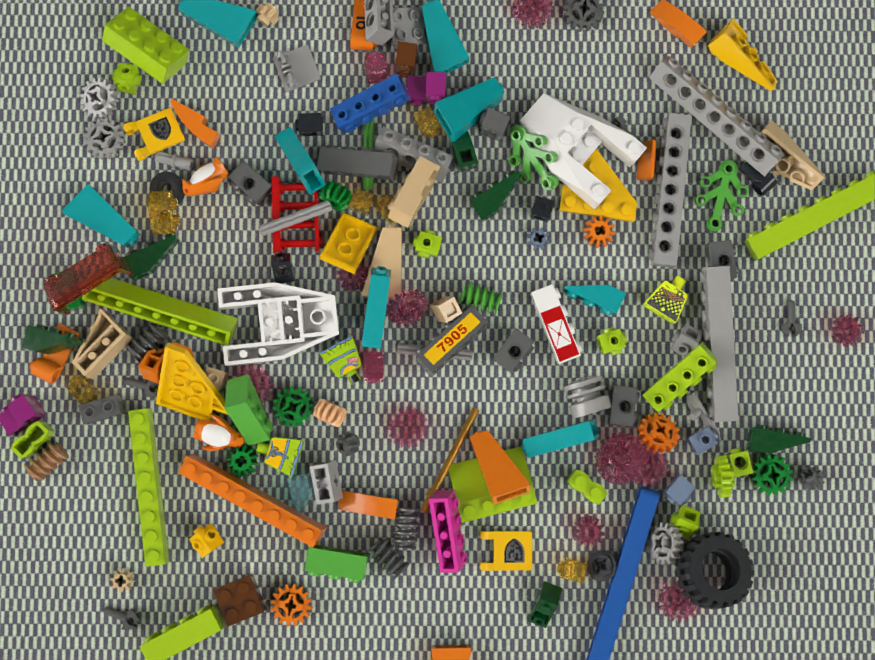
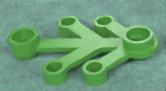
(531, 156)
(722, 193)

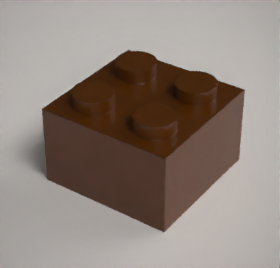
(239, 599)

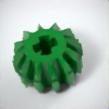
(336, 194)
(245, 467)

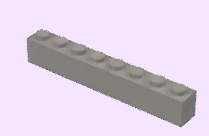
(720, 341)

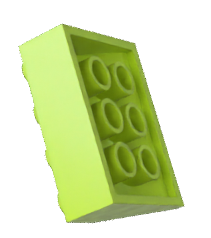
(474, 494)

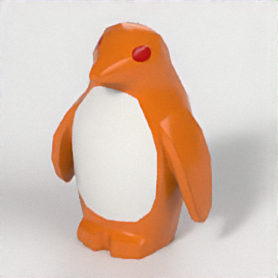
(205, 179)
(217, 434)

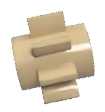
(267, 14)
(126, 576)

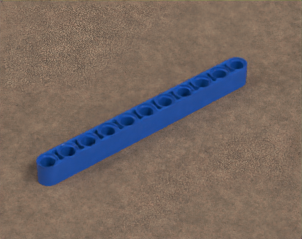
(622, 581)

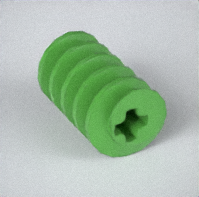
(481, 297)

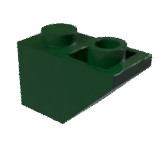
(545, 604)

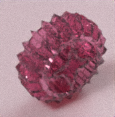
(614, 449)

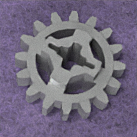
(99, 98)
(111, 137)
(665, 543)

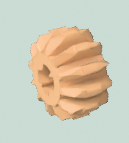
(329, 412)

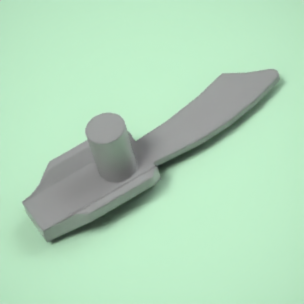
(699, 411)

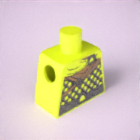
(668, 300)

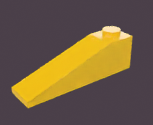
(734, 50)

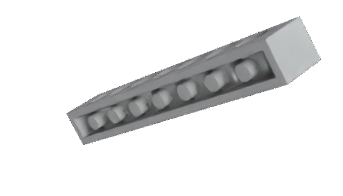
(681, 124)
(718, 125)

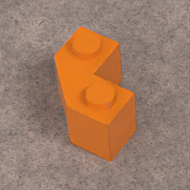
(152, 363)

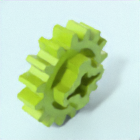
(722, 476)

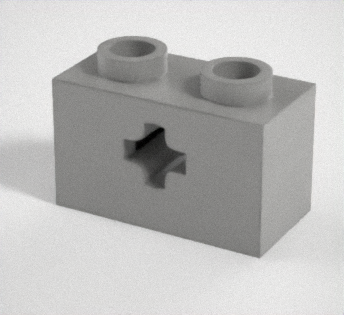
(326, 482)

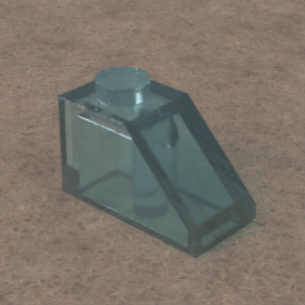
(301, 491)

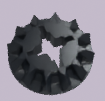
(593, 567)

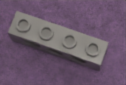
(379, 21)
(409, 151)

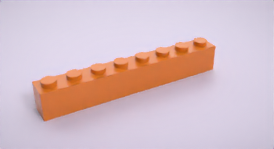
(252, 500)

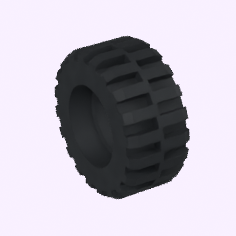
(735, 562)

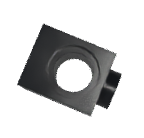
(309, 124)
(542, 209)
(282, 275)

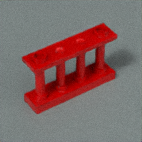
(280, 206)

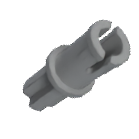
(174, 160)

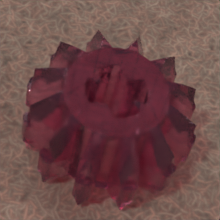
(375, 67)
(356, 279)
(840, 333)
(374, 367)
(589, 524)

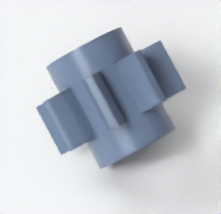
(536, 244)

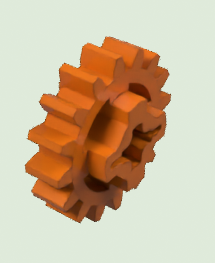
(658, 433)
(282, 603)

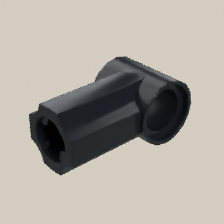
(759, 183)

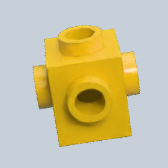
(206, 540)

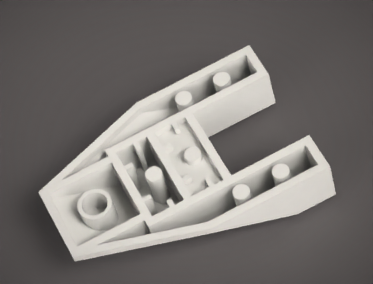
(574, 137)
(288, 319)

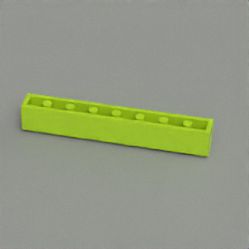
(811, 218)
(164, 310)
(148, 487)

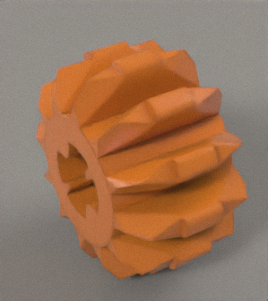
(592, 232)

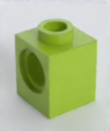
(746, 467)

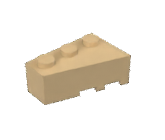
(413, 192)
(101, 346)

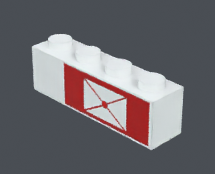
(555, 324)

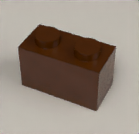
(406, 59)

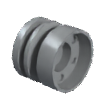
(587, 396)

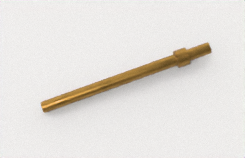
(450, 458)

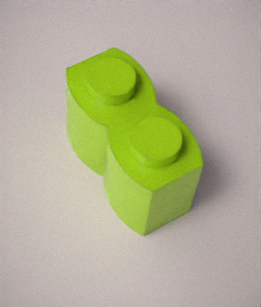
(30, 443)
(591, 490)

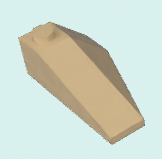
(795, 162)

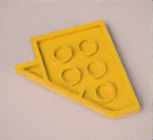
(616, 205)
(186, 386)

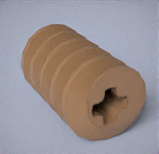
(46, 462)

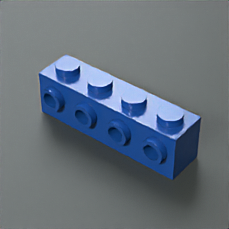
(370, 104)

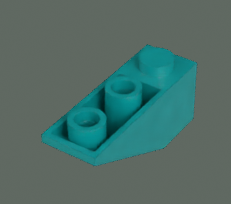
(601, 296)

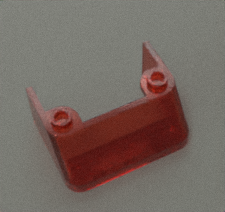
(84, 276)

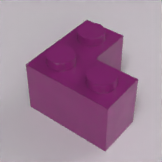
(426, 89)
(21, 413)

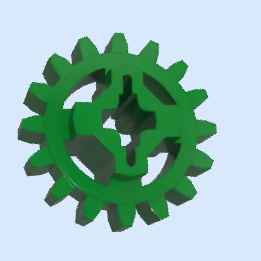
(289, 399)
(773, 482)

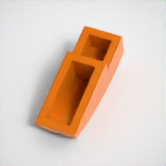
(678, 23)
(196, 124)
(368, 504)

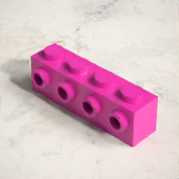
(447, 531)

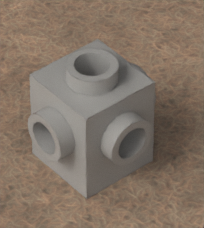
(686, 340)

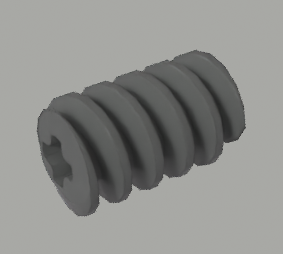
(147, 342)
(406, 528)
(389, 557)

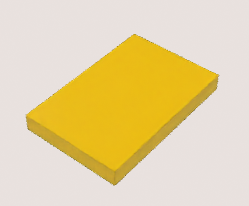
(348, 243)

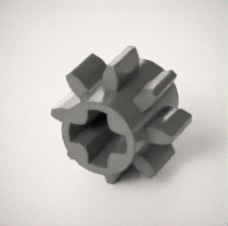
(347, 443)
(812, 478)

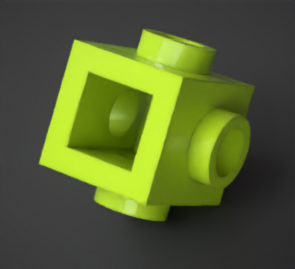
(127, 78)
(426, 251)
(605, 344)
(687, 520)

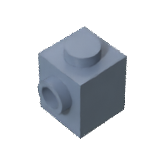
(702, 440)
(679, 490)

